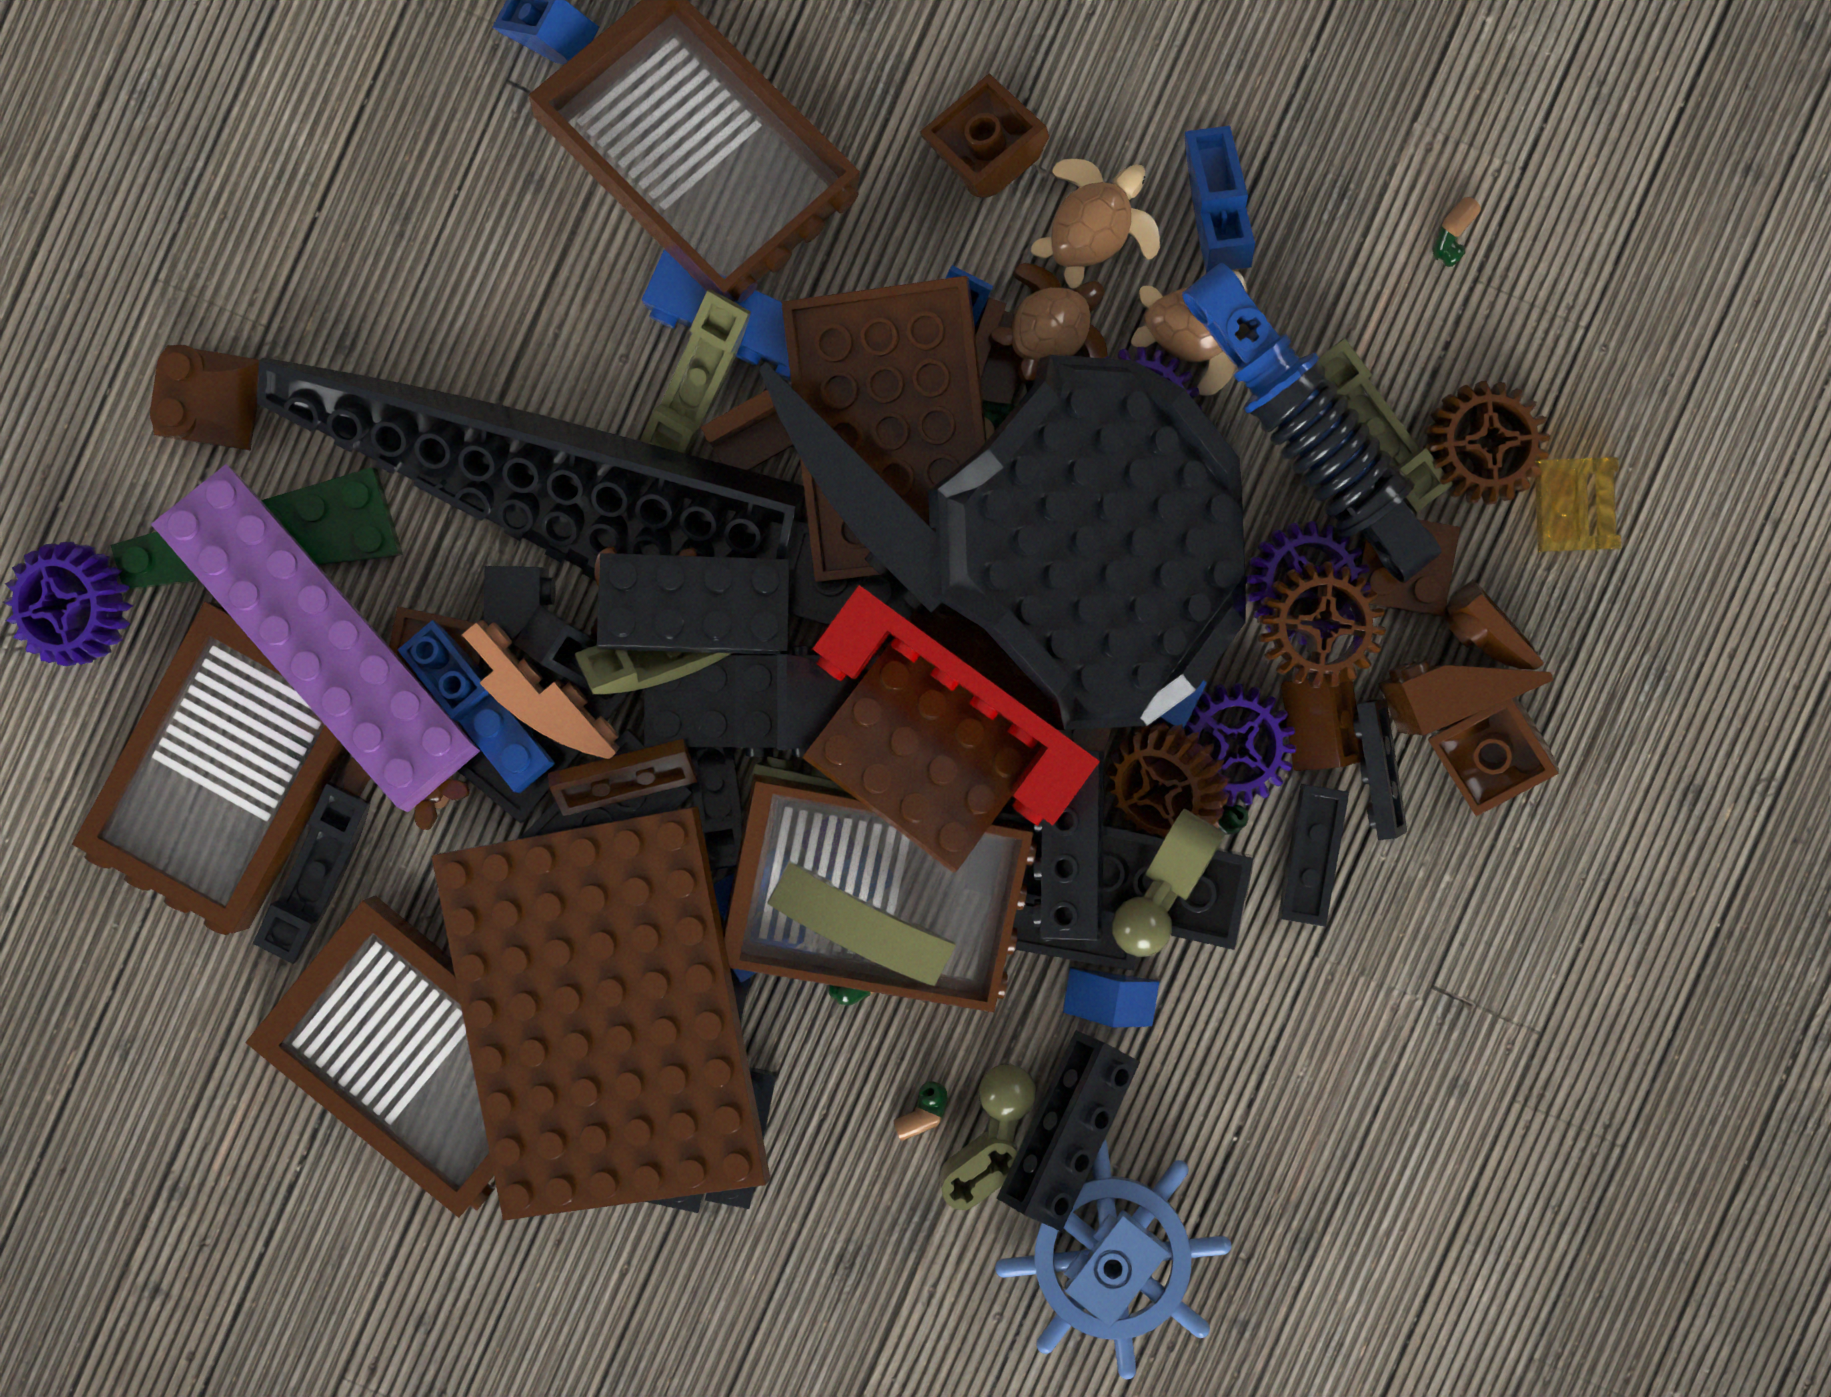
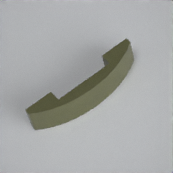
(700, 373)
(1352, 380)
(634, 670)
(860, 925)

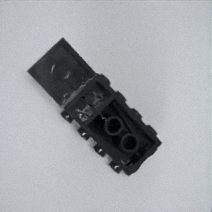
(749, 703)

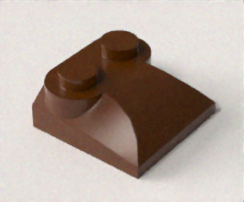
(987, 137)
(205, 397)
(1480, 621)
(1494, 755)

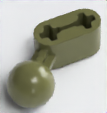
(1143, 923)
(1007, 1096)

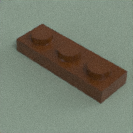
(622, 777)

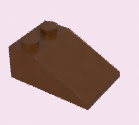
(1437, 695)

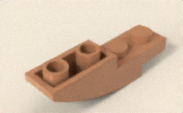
(550, 711)

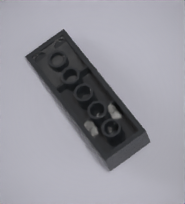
(880, 519)
(1207, 916)

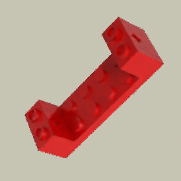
(1054, 771)

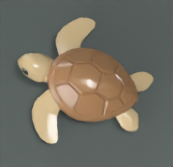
(1096, 219)
(1184, 336)

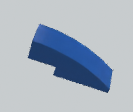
(1219, 198)

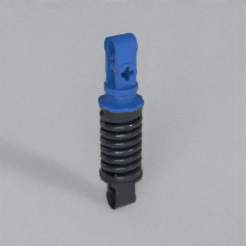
(1318, 425)

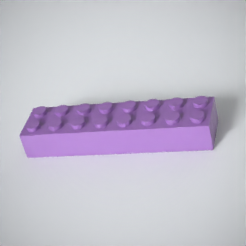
(315, 638)

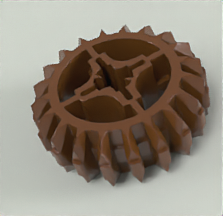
(1486, 423)
(1361, 628)
(1169, 760)

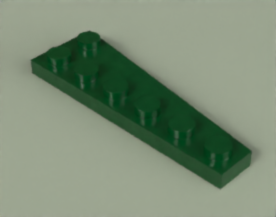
(331, 520)

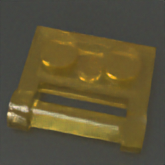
(1564, 505)

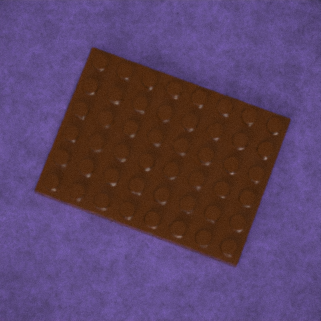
(601, 1016)

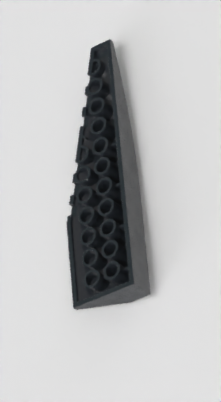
(540, 474)

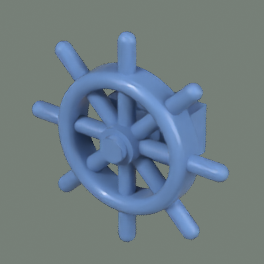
(1117, 1264)

